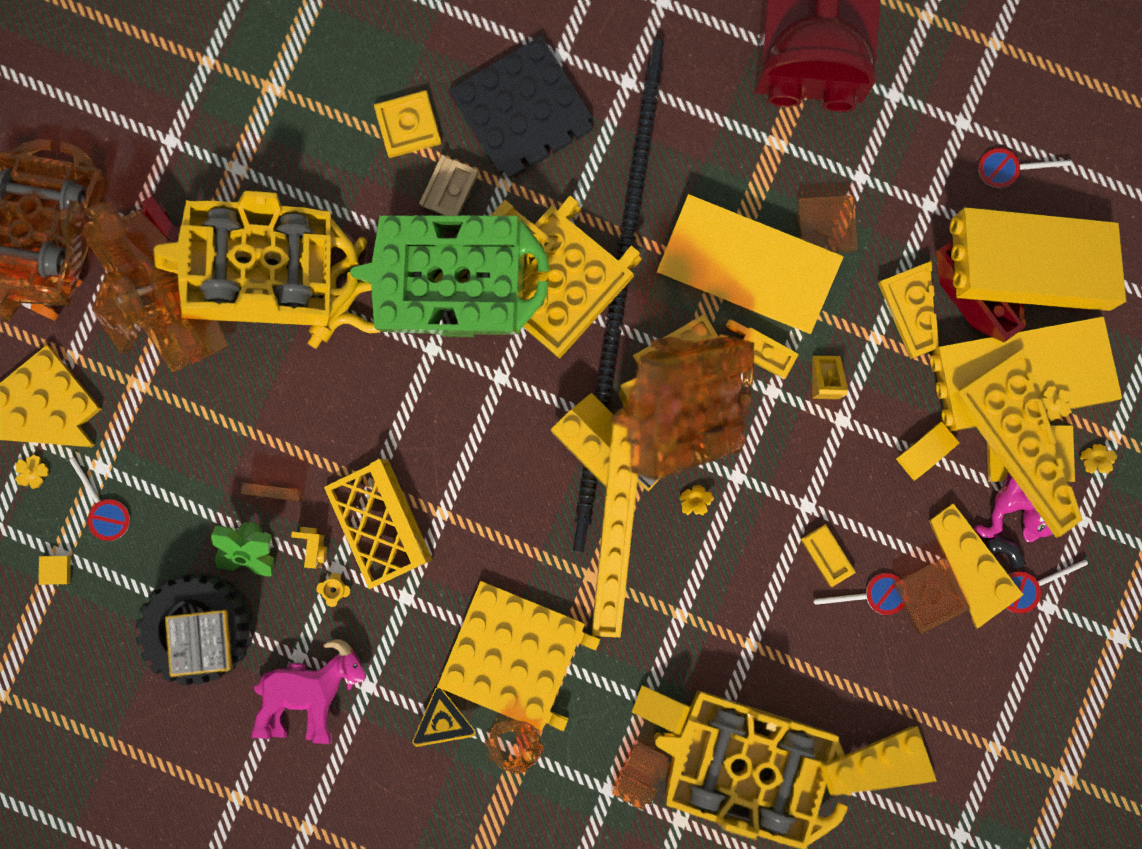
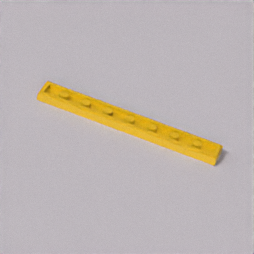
(615, 538)

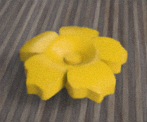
(1055, 403)
(1098, 458)
(31, 472)
(696, 500)

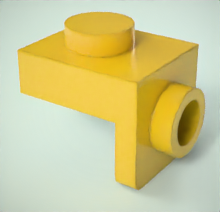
(315, 551)

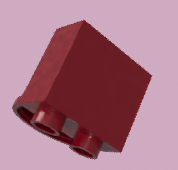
(817, 52)

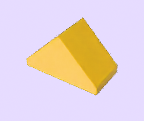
(828, 378)

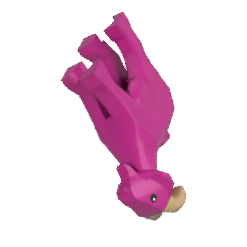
(305, 690)

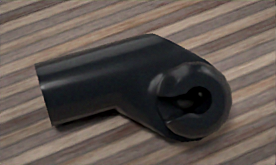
(1008, 547)

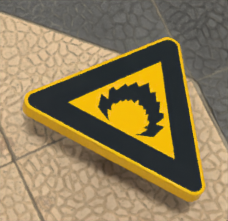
(442, 722)

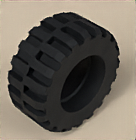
(169, 599)

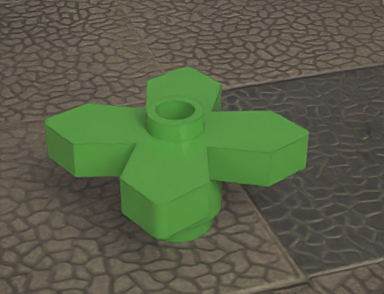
(243, 548)

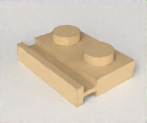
(448, 187)

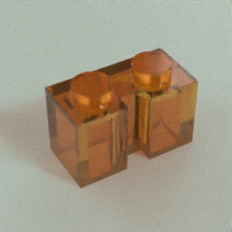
(640, 773)

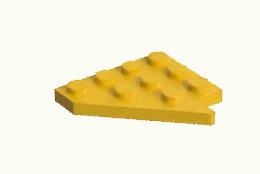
(45, 403)

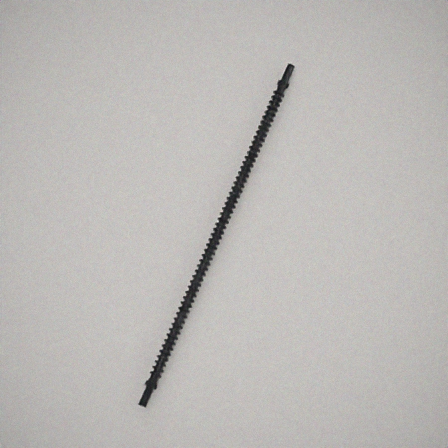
(654, 71)

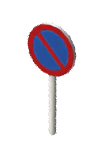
(1001, 167)
(107, 518)
(1031, 587)
(879, 594)

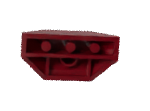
(992, 318)

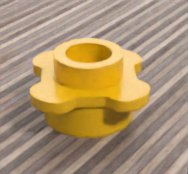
(325, 589)

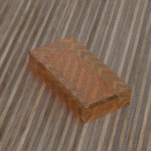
(272, 492)

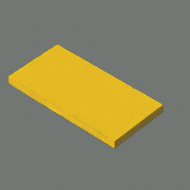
(749, 264)

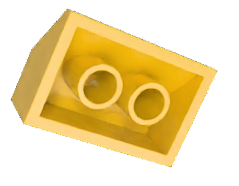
(587, 435)

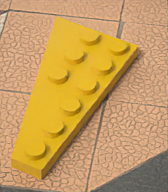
(1019, 433)

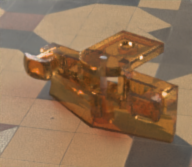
(127, 254)

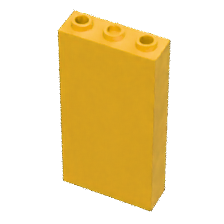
(1037, 259)
(1063, 356)

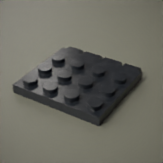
(522, 108)

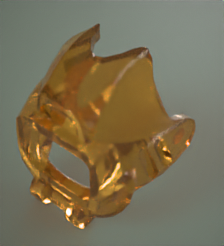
(527, 742)

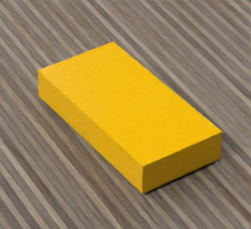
(828, 555)
(660, 709)

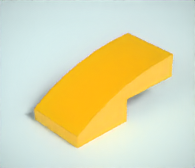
(927, 451)

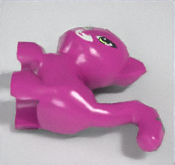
(1011, 499)

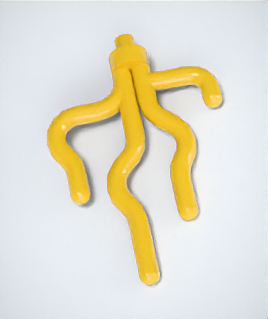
(340, 317)

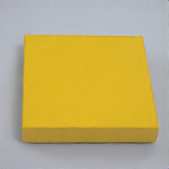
(407, 124)

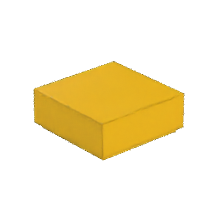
(54, 570)

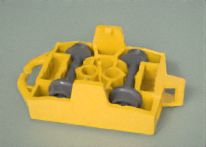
(267, 292)
(779, 808)

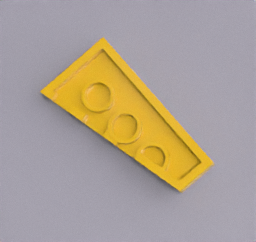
(974, 567)
(881, 765)

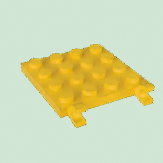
(580, 280)
(513, 656)

